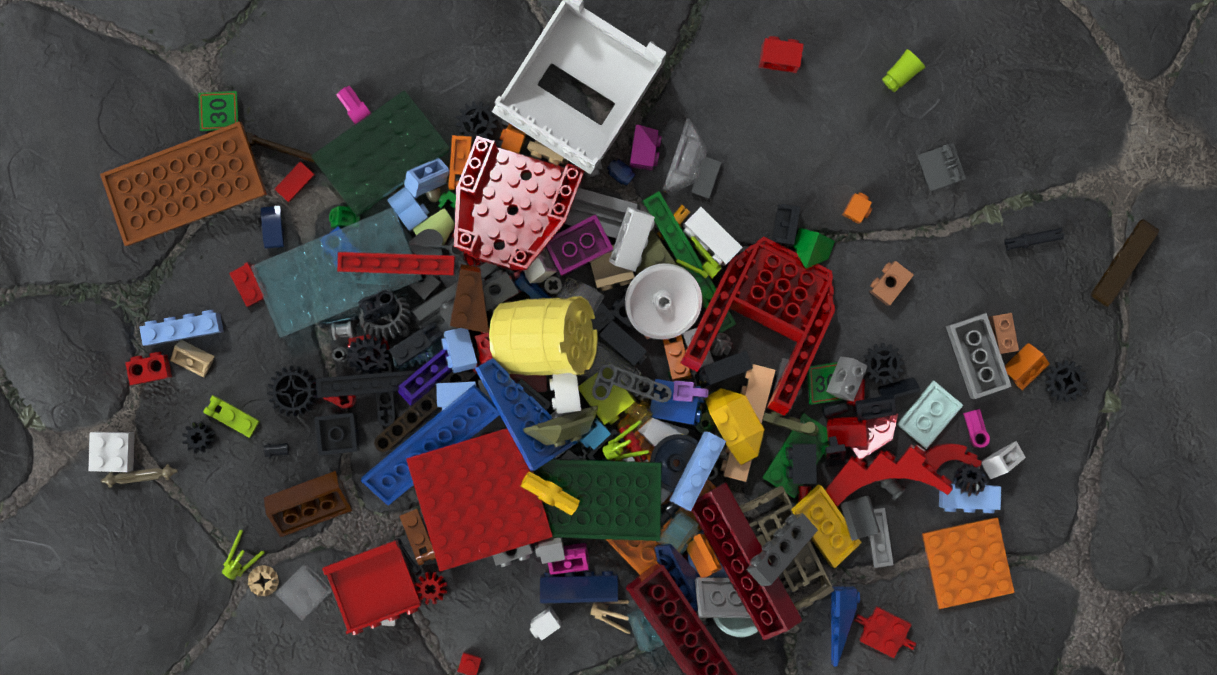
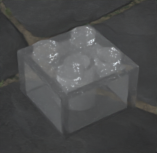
(303, 592)

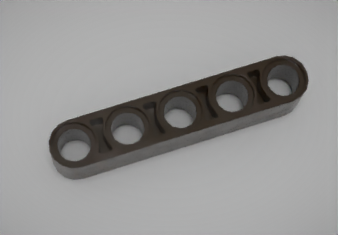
(1124, 262)

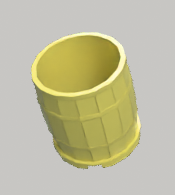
(544, 336)

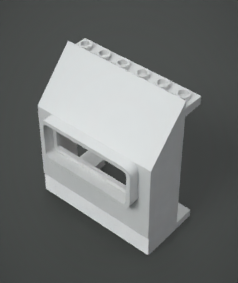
(598, 58)

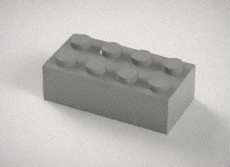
(978, 356)

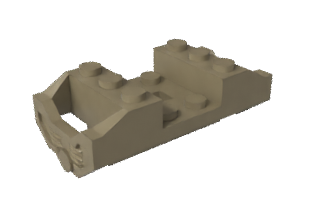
(805, 564)

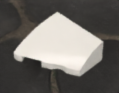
(656, 430)

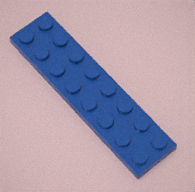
(452, 425)

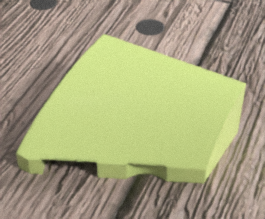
(440, 222)

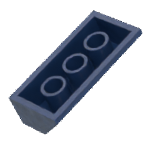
(579, 588)

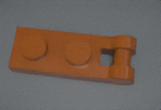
(417, 536)

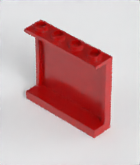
(373, 587)

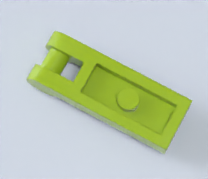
(232, 416)

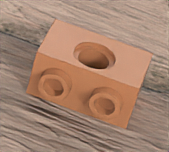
(900, 276)
(1004, 332)

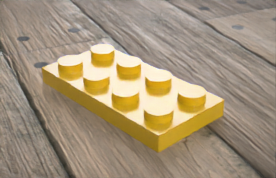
(832, 534)

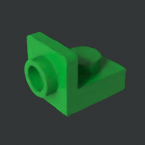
(445, 198)
(342, 217)

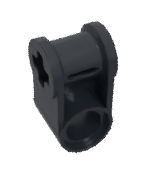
(378, 305)

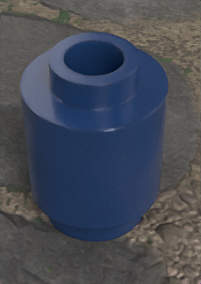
(620, 172)

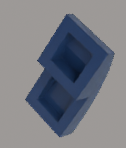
(272, 227)

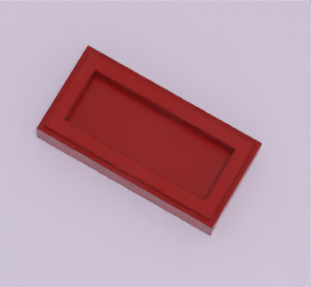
(294, 181)

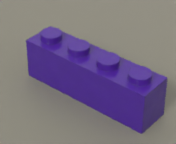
(425, 378)

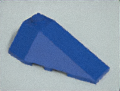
(843, 609)

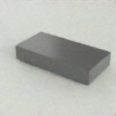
(704, 183)

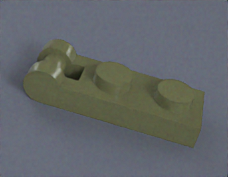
(791, 424)

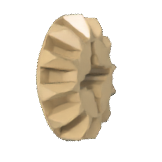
(267, 573)

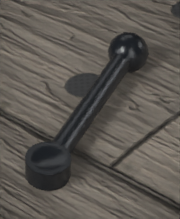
(323, 324)
(416, 568)

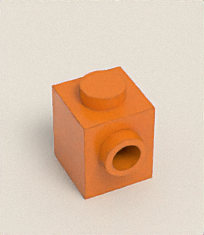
(512, 139)
(858, 208)

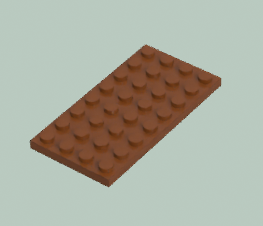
(183, 184)

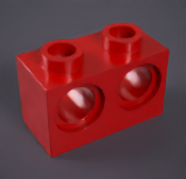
(149, 373)

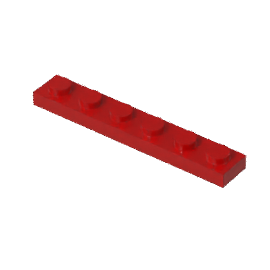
(396, 263)

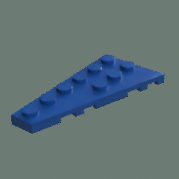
(518, 412)

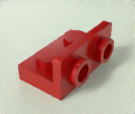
(247, 284)

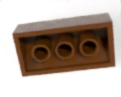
(307, 504)

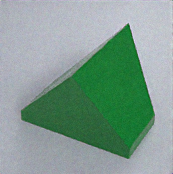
(812, 247)

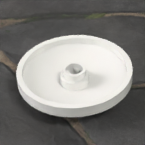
(663, 301)

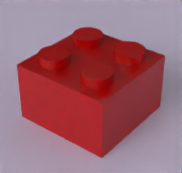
(781, 54)

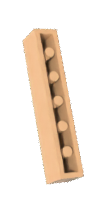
(757, 392)

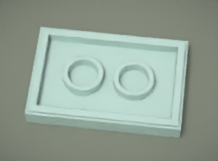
(929, 414)

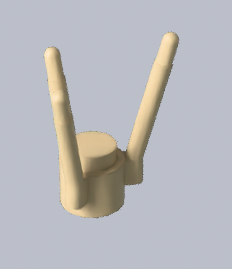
(600, 610)

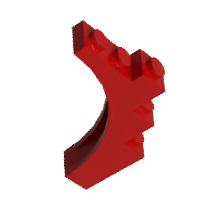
(909, 466)

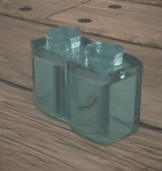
(679, 532)

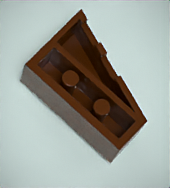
(469, 301)

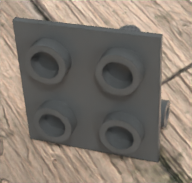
(941, 167)

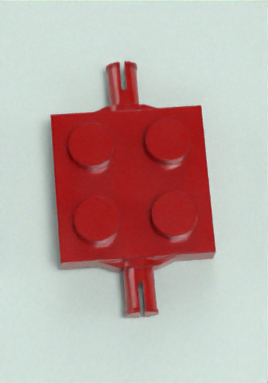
(885, 631)

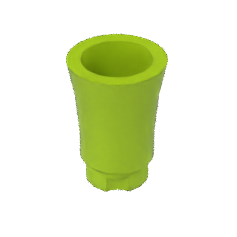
(903, 71)

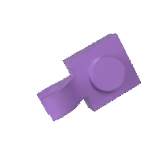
(686, 391)

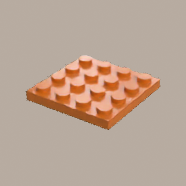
(968, 563)

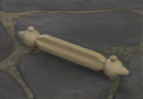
(140, 475)

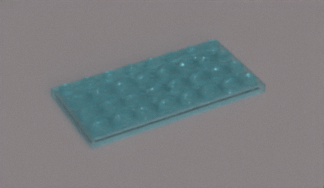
(305, 283)

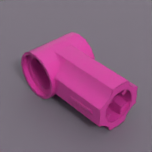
(356, 109)
(976, 426)

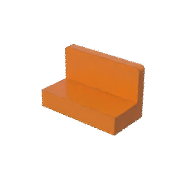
(1026, 366)
(703, 556)

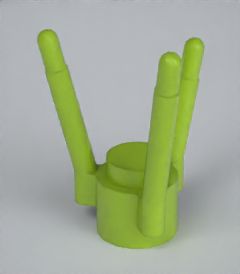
(710, 267)
(614, 448)
(233, 567)

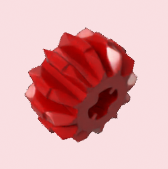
(438, 587)

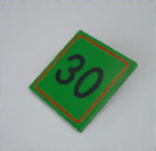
(217, 110)
(818, 381)

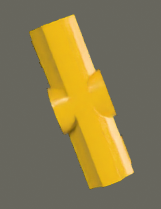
(550, 493)

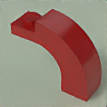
(944, 452)

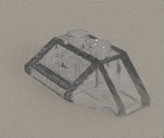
(687, 159)

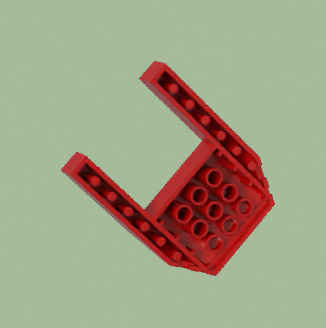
(780, 293)

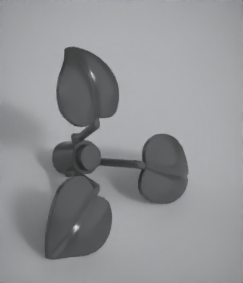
(430, 243)

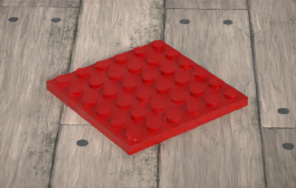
(476, 499)

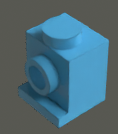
(596, 435)

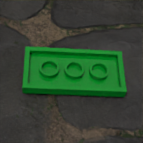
(777, 469)

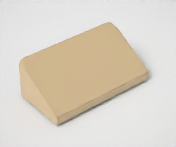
(192, 358)

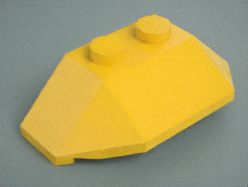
(736, 423)

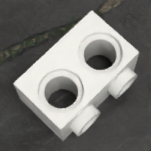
(545, 623)

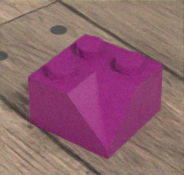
(644, 148)

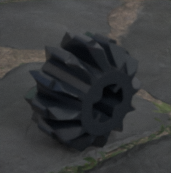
(195, 430)
(970, 480)

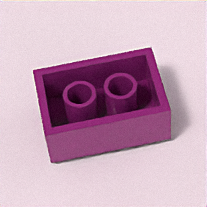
(579, 245)

